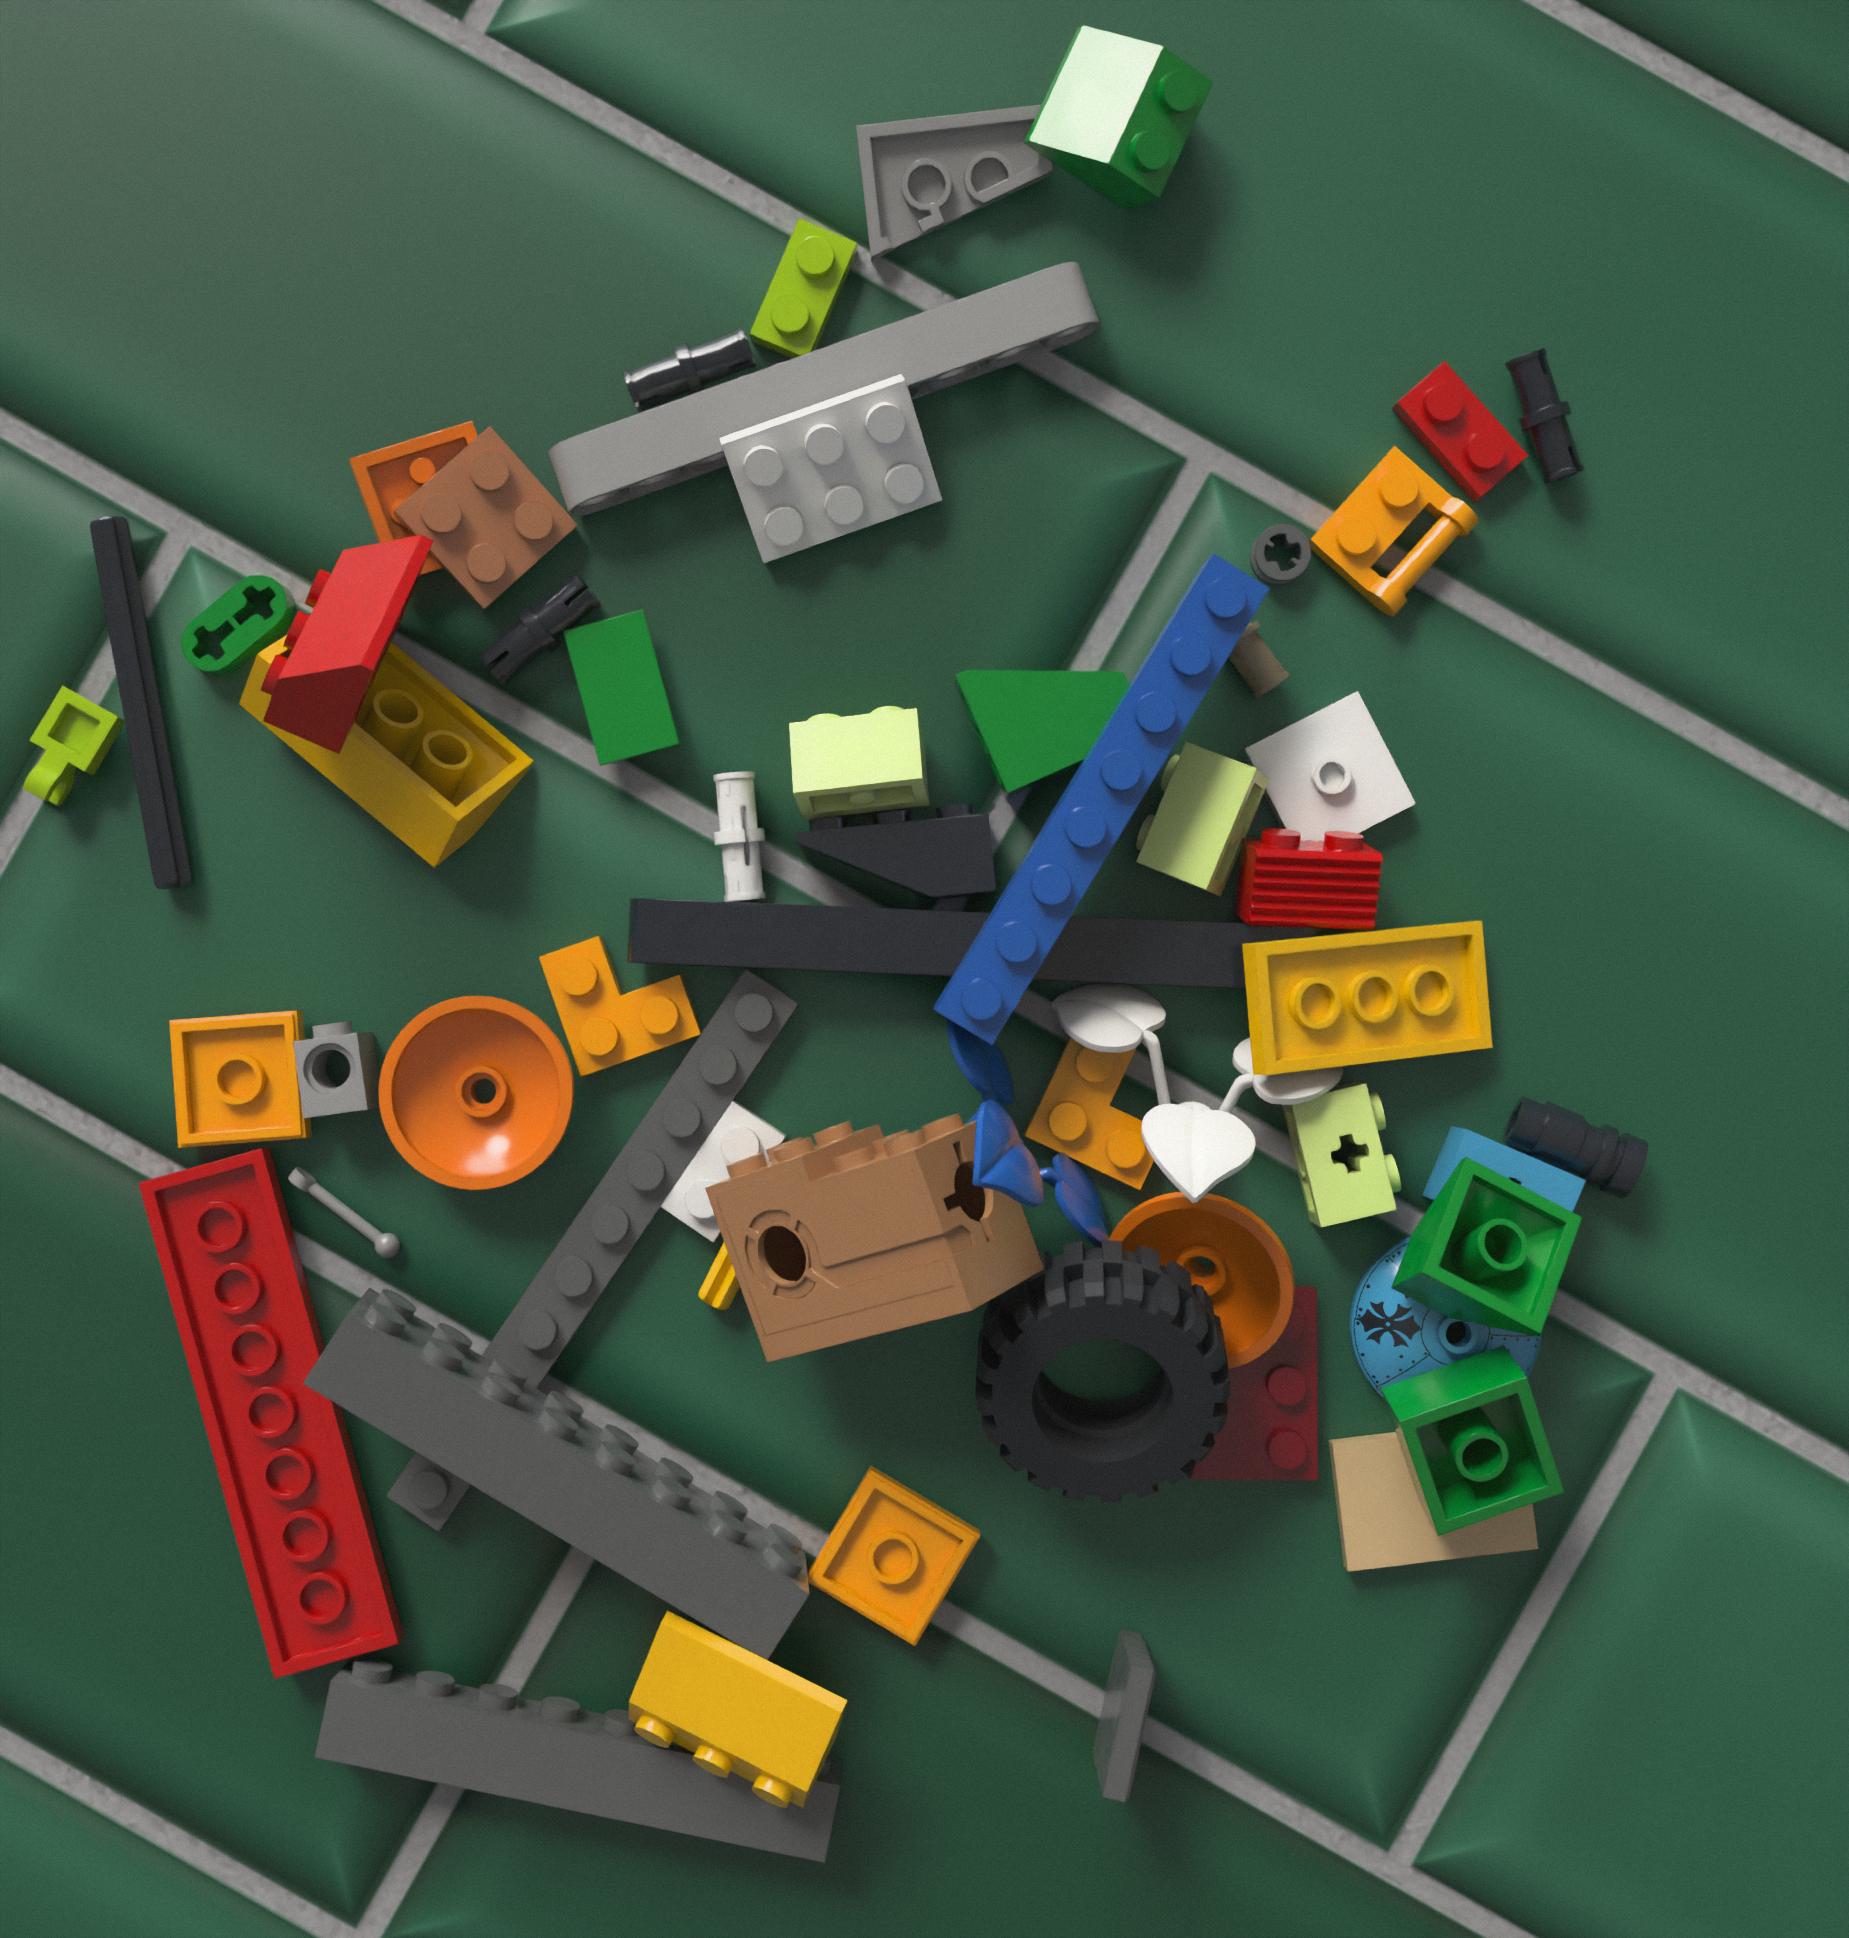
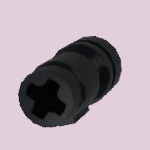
(1574, 1145)

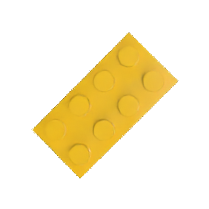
(1366, 997)

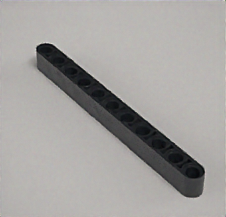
(935, 942)

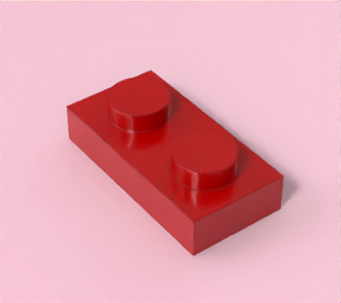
(1459, 431)

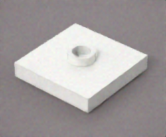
(1330, 772)

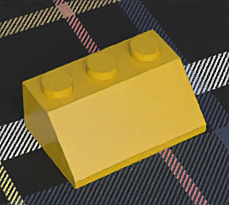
(735, 1711)

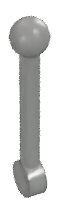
(386, 1244)

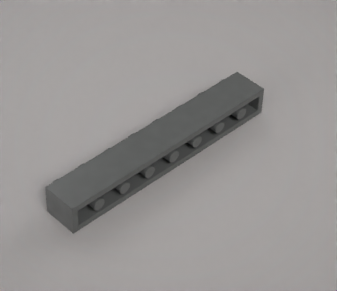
(556, 1758)

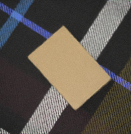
(1386, 1523)

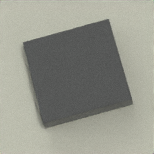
(1123, 1715)

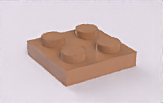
(485, 518)

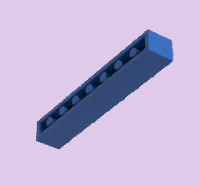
(1101, 798)

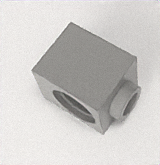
(317, 1091)

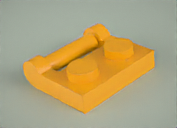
(1377, 516)

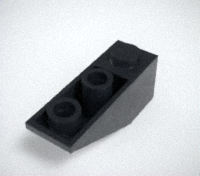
(923, 856)

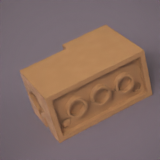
(867, 1234)

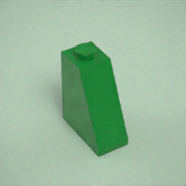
(1037, 720)

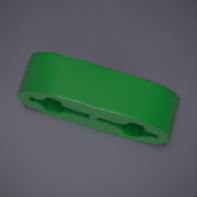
(229, 613)

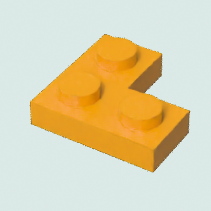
(610, 1025)
(1078, 1116)

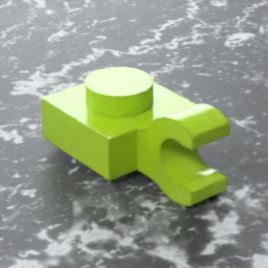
(74, 736)

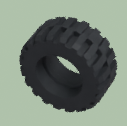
(1108, 1443)

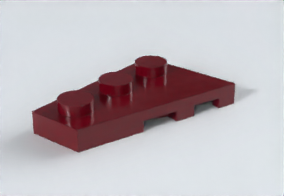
(1272, 1408)

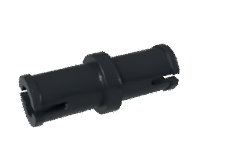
(689, 369)
(1544, 416)
(539, 629)

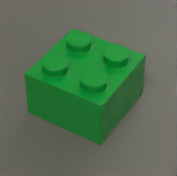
(1472, 1440)

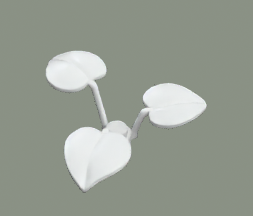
(1188, 1139)

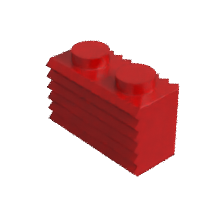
(1308, 880)

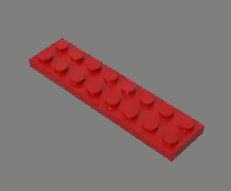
(272, 1438)

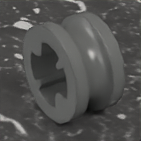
(1290, 538)

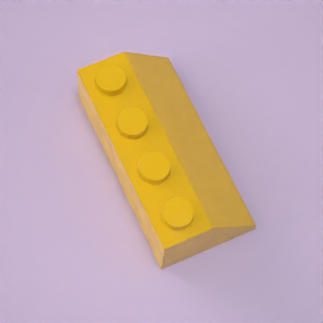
(411, 756)

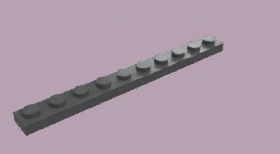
(619, 1211)

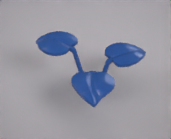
(999, 1152)

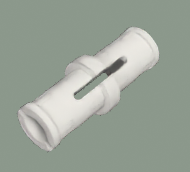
(739, 836)

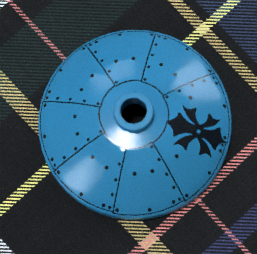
(1404, 1338)

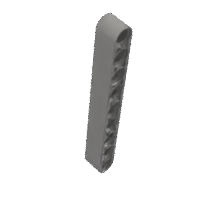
(927, 349)

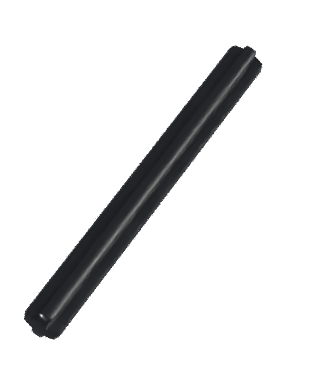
(141, 702)

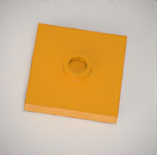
(237, 1079)
(893, 1555)

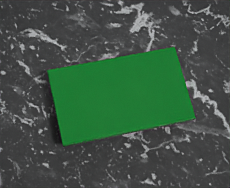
(621, 687)

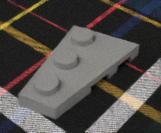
(942, 169)

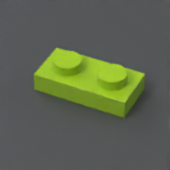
(803, 290)

